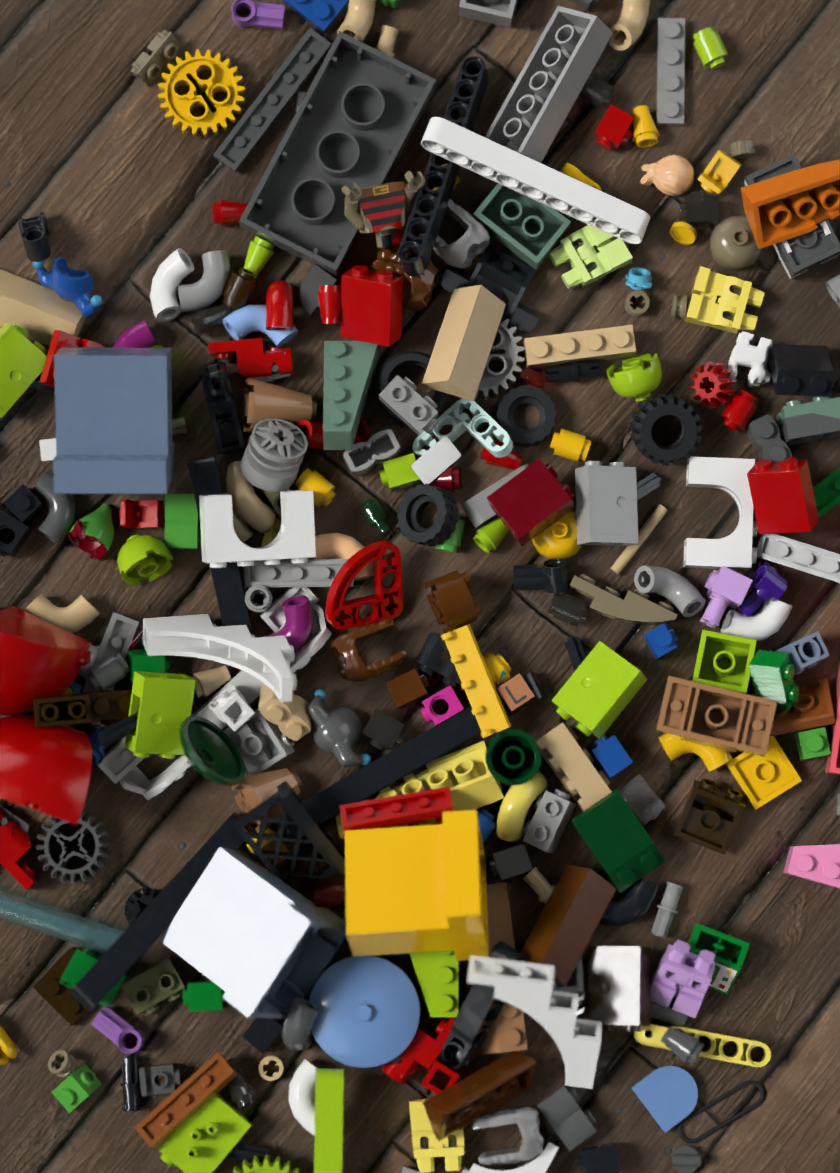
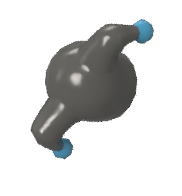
(336, 731)

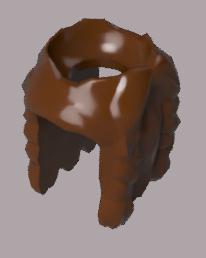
(416, 289)
(352, 665)

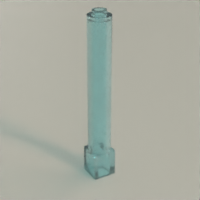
(57, 923)

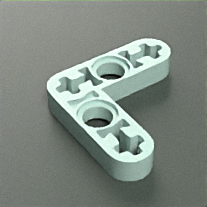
(461, 423)

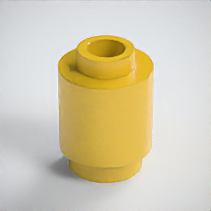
(570, 445)
(320, 486)

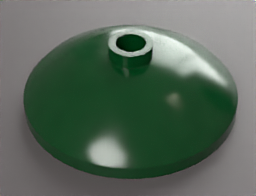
(211, 751)

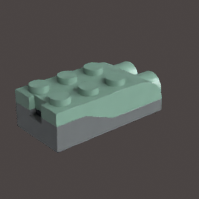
(809, 421)

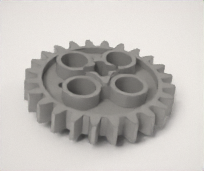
(508, 343)

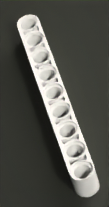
(535, 180)

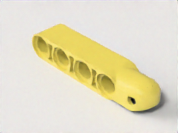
(716, 1043)

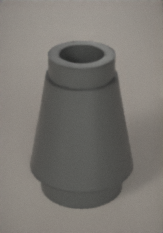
(682, 1044)

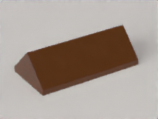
(568, 921)
(479, 1094)

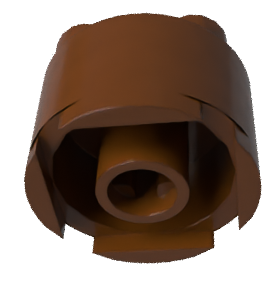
(452, 600)

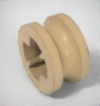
(265, 1061)

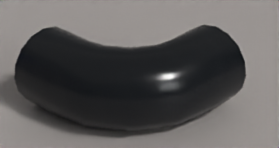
(632, 905)

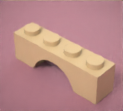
(581, 345)

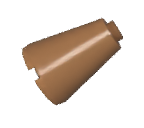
(268, 400)

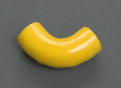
(676, 747)

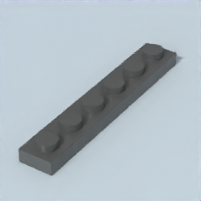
(272, 100)

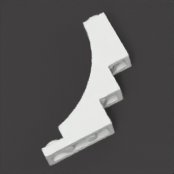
(530, 990)

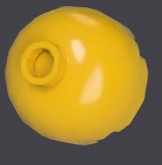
(559, 539)

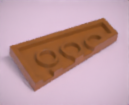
(810, 710)

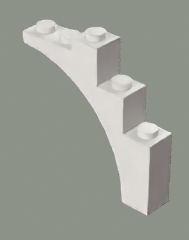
(232, 645)

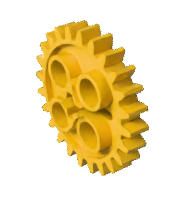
(220, 81)

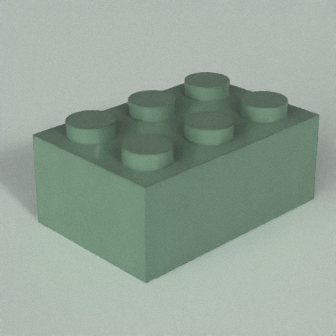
(522, 224)

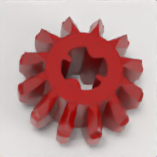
(722, 384)

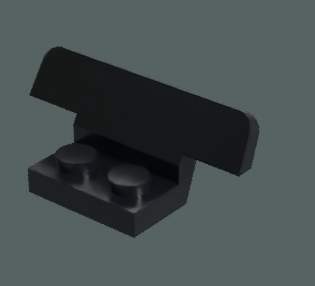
(505, 279)

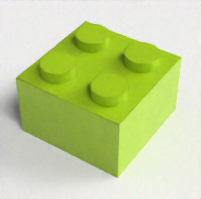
(724, 661)

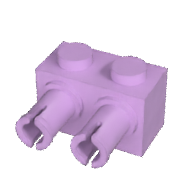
(724, 590)

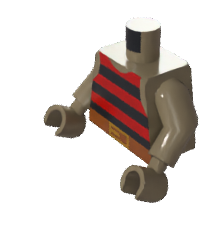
(381, 206)

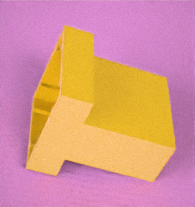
(418, 889)

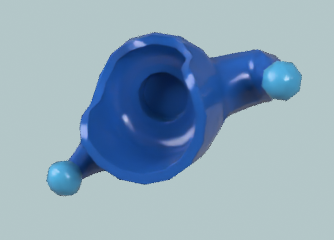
(70, 285)

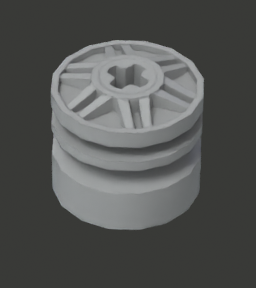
(273, 454)

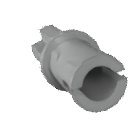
(666, 909)

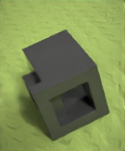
(148, 1076)

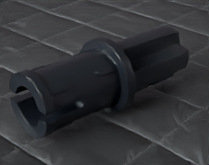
(130, 1083)

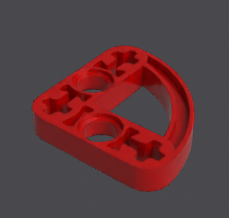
(377, 601)

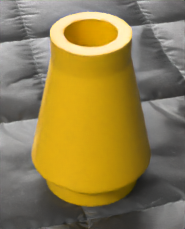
(644, 128)

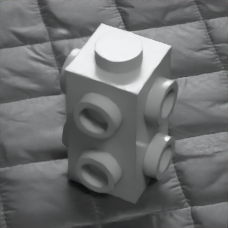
(409, 406)
(549, 821)

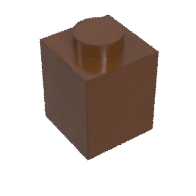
(407, 687)

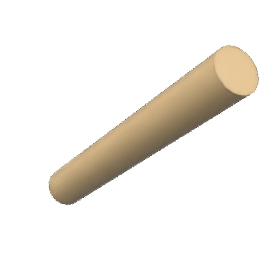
(643, 534)

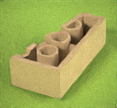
(573, 766)

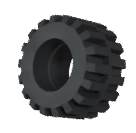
(678, 447)

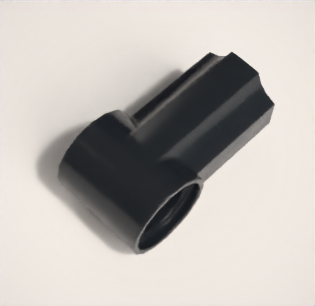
(549, 575)

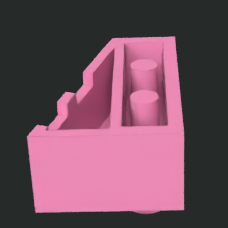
(815, 863)

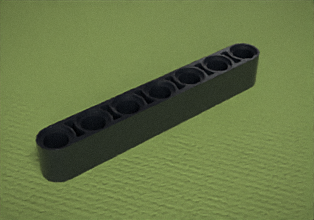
(227, 579)

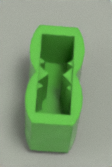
(181, 522)

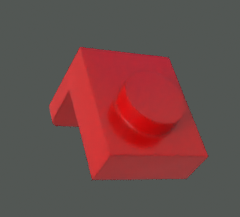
(141, 514)

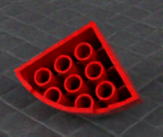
(36, 660)
(44, 766)

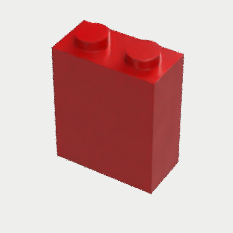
(371, 306)
(783, 496)

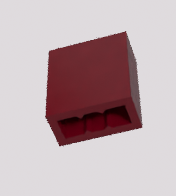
(531, 501)

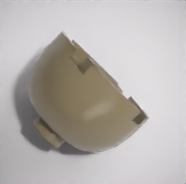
(734, 244)

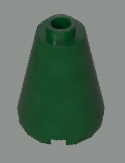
(523, 750)

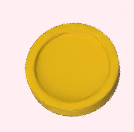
(683, 233)

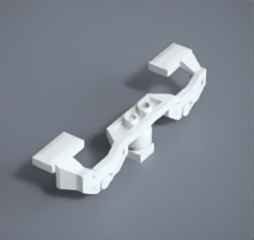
(224, 708)

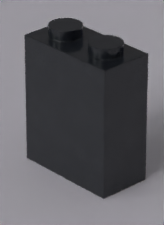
(801, 370)

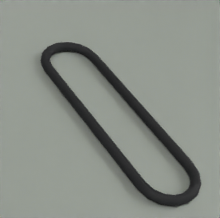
(716, 1101)

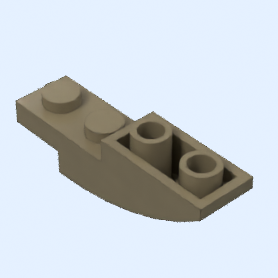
(631, 609)

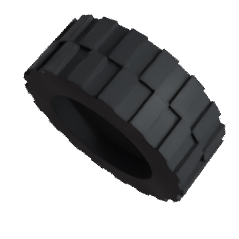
(540, 401)
(446, 515)

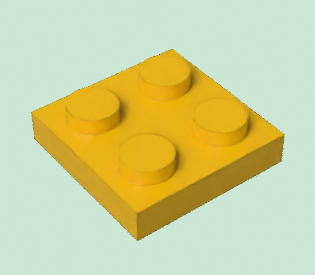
(763, 776)

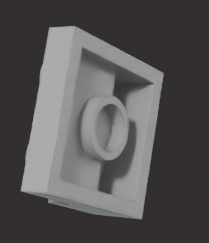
(260, 743)

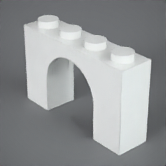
(292, 542)
(736, 549)

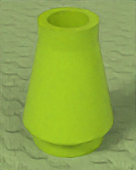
(258, 255)
(490, 535)

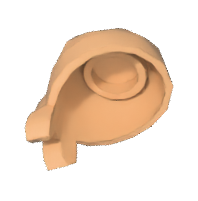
(670, 175)

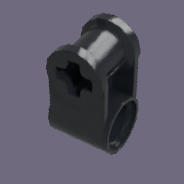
(35, 237)

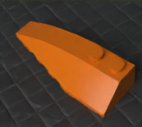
(792, 202)

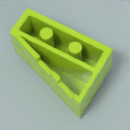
(438, 981)

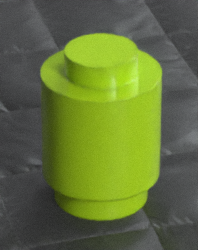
(710, 48)

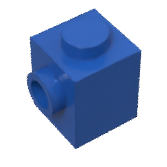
(610, 755)

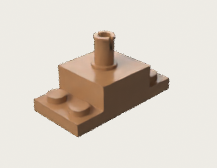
(716, 716)

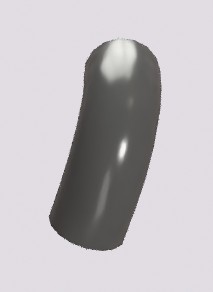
(61, 509)
(298, 1025)

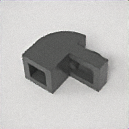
(309, 290)

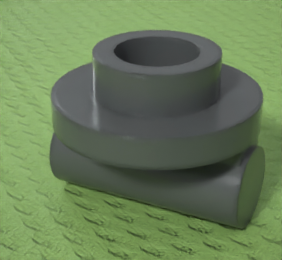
(686, 1159)

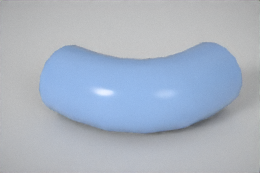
(253, 319)

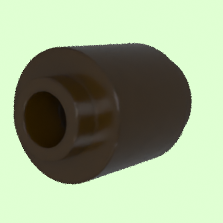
(239, 288)

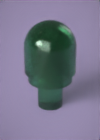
(374, 515)

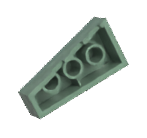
(347, 380)

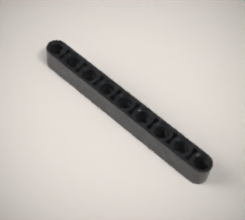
(442, 176)
(153, 919)

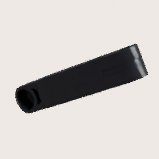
(476, 1016)

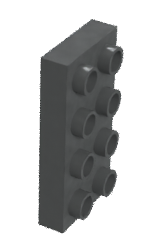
(342, 134)

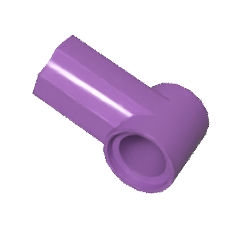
(262, 14)
(117, 1028)

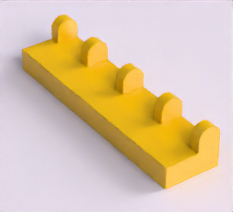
(476, 680)

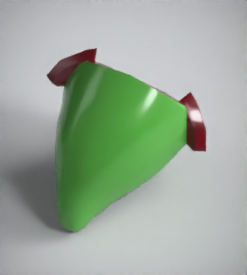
(94, 533)

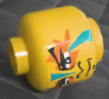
(498, 668)

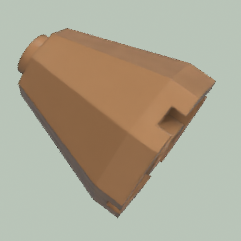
(259, 787)

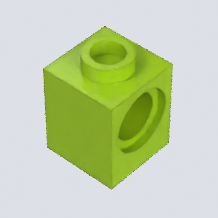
(398, 472)

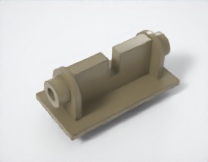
(150, 66)

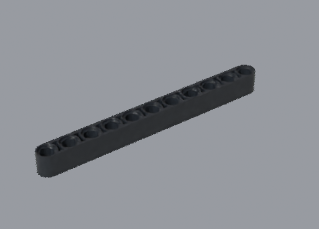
(402, 761)

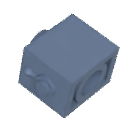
(806, 652)

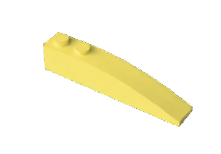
(462, 771)

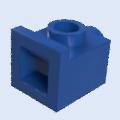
(661, 640)

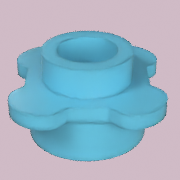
(639, 278)

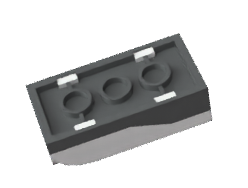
(807, 249)

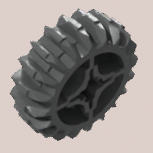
(80, 835)

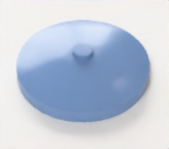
(365, 1011)

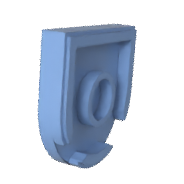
(668, 1095)

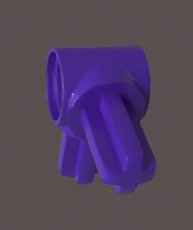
(766, 586)

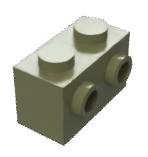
(154, 986)

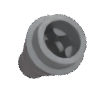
(258, 590)

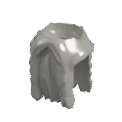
(471, 244)
(532, 1141)

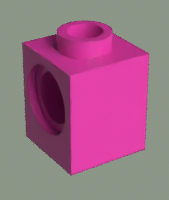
(450, 698)

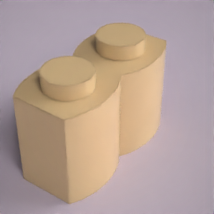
(290, 717)

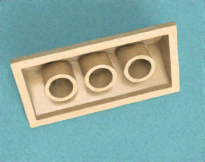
(36, 309)
(464, 342)

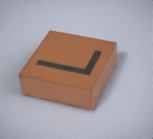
(515, 692)

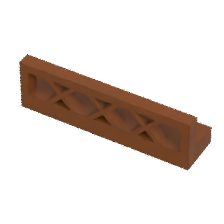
(186, 1100)

